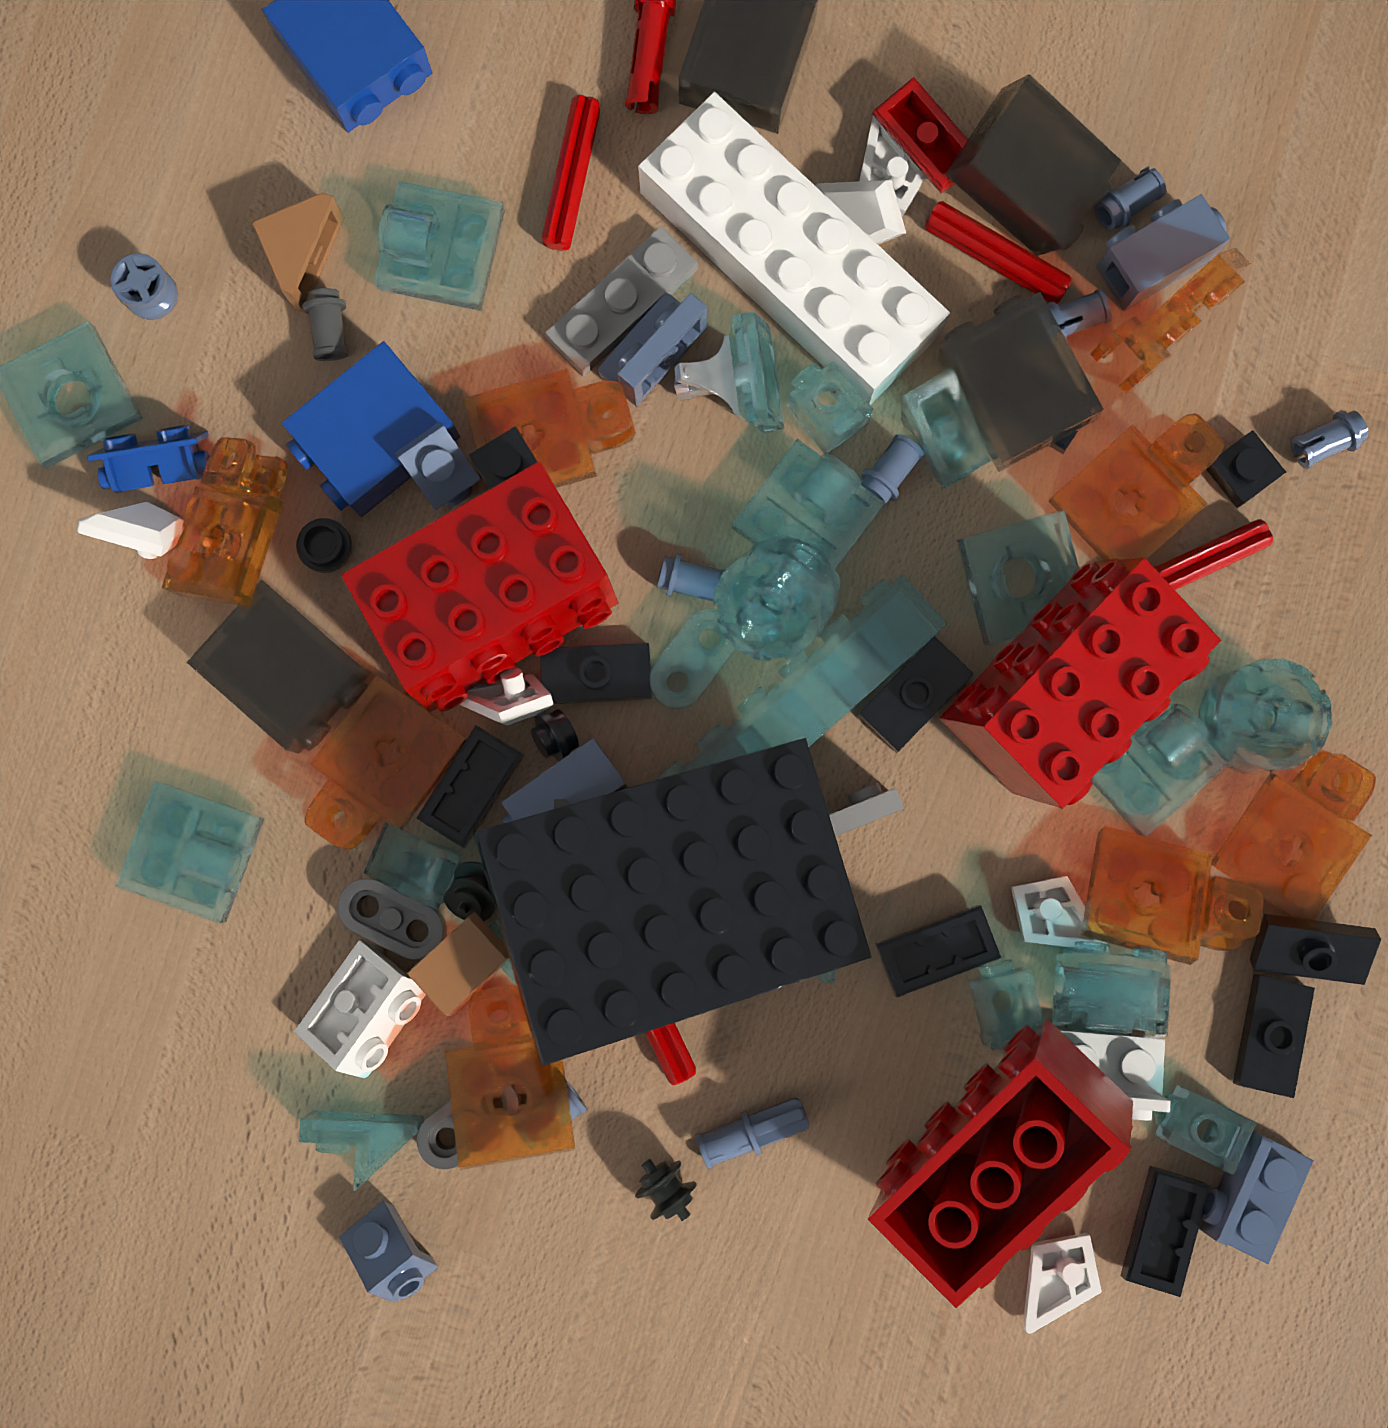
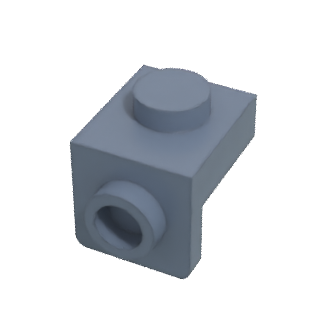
(438, 467)
(386, 1254)

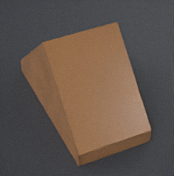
(299, 243)
(460, 965)

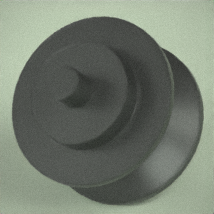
(469, 892)
(665, 1190)

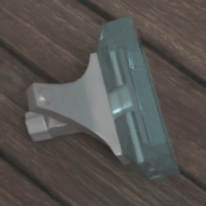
(739, 374)

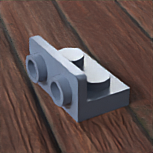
(655, 345)
(1258, 1199)

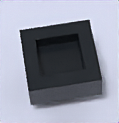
(503, 457)
(1245, 469)

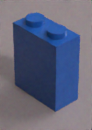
(351, 53)
(360, 425)

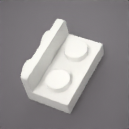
(360, 1012)
(1131, 1063)

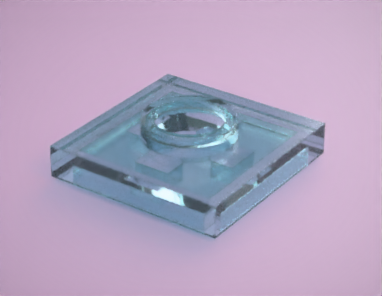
(36, 378)
(1041, 542)

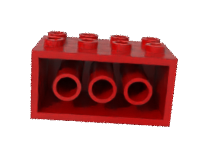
(482, 589)
(1081, 680)
(1002, 1161)

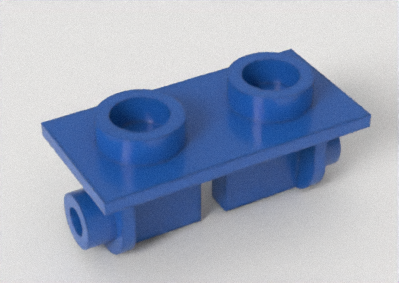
(129, 461)

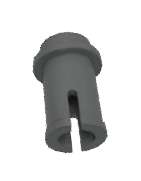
(326, 323)

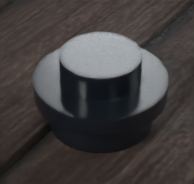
(324, 545)
(554, 734)

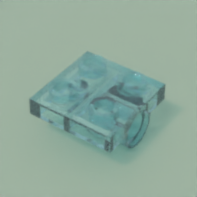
(438, 245)
(812, 501)
(1160, 769)
(190, 852)

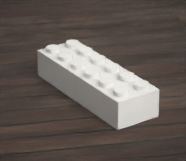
(791, 248)

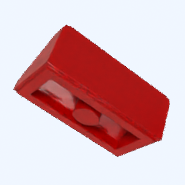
(922, 131)

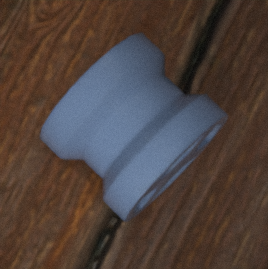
(131, 282)

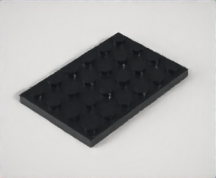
(671, 899)

